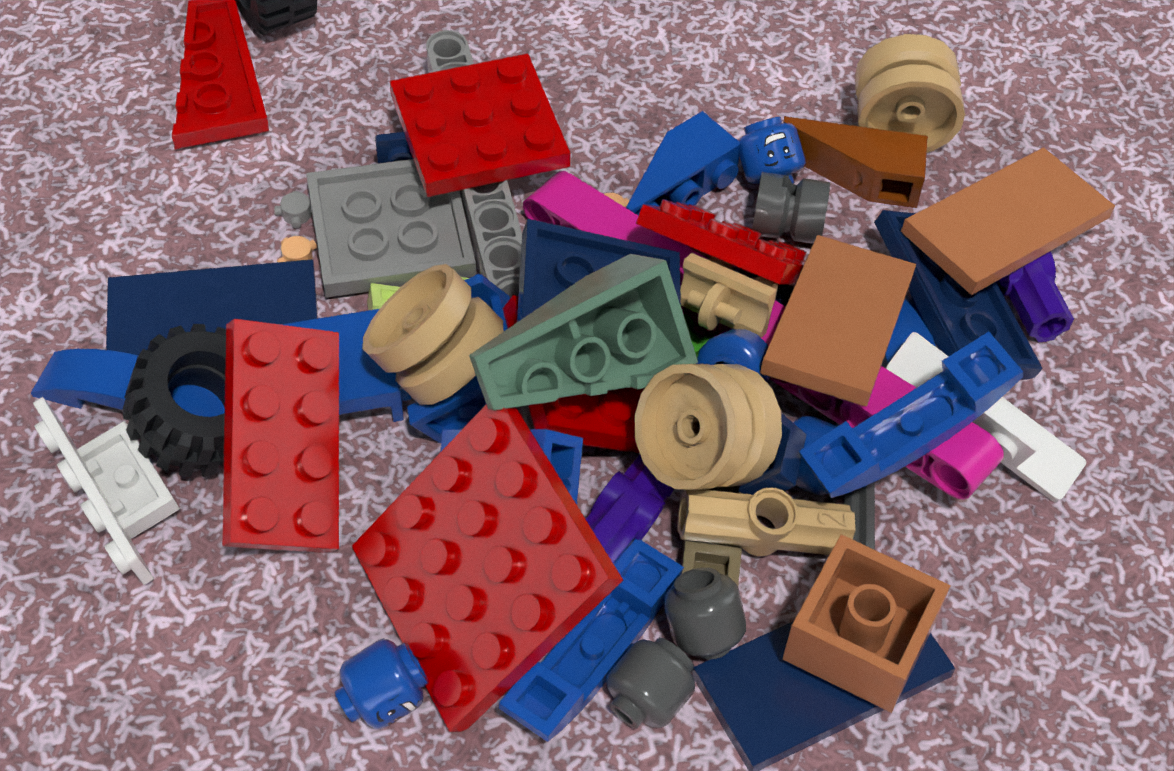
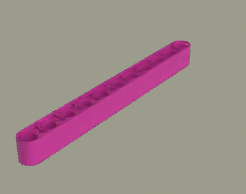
(953, 466)

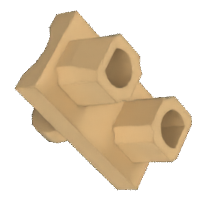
(726, 296)

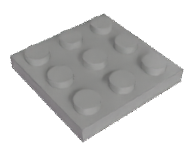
(384, 228)

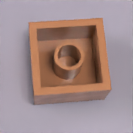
(865, 622)

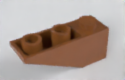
(865, 160)

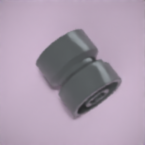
(791, 207)

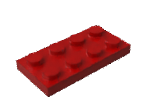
(281, 438)

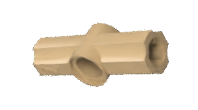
(733, 521)

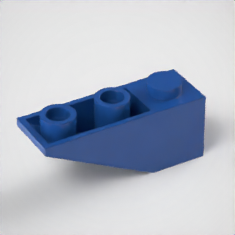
(688, 164)

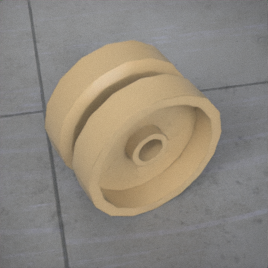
(911, 88)
(430, 333)
(707, 426)

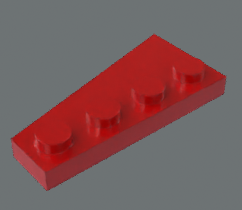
(218, 79)

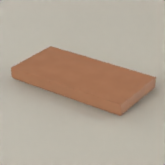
(1007, 220)
(839, 320)

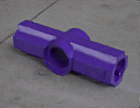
(1038, 299)
(627, 508)

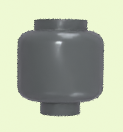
(705, 613)
(650, 683)

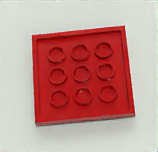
(484, 564)

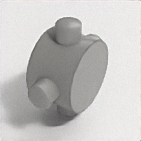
(294, 208)

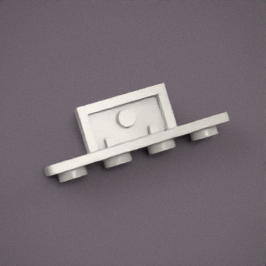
(1026, 445)
(120, 485)

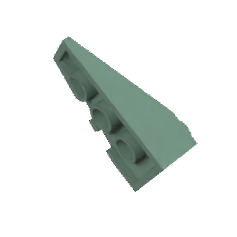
(589, 339)

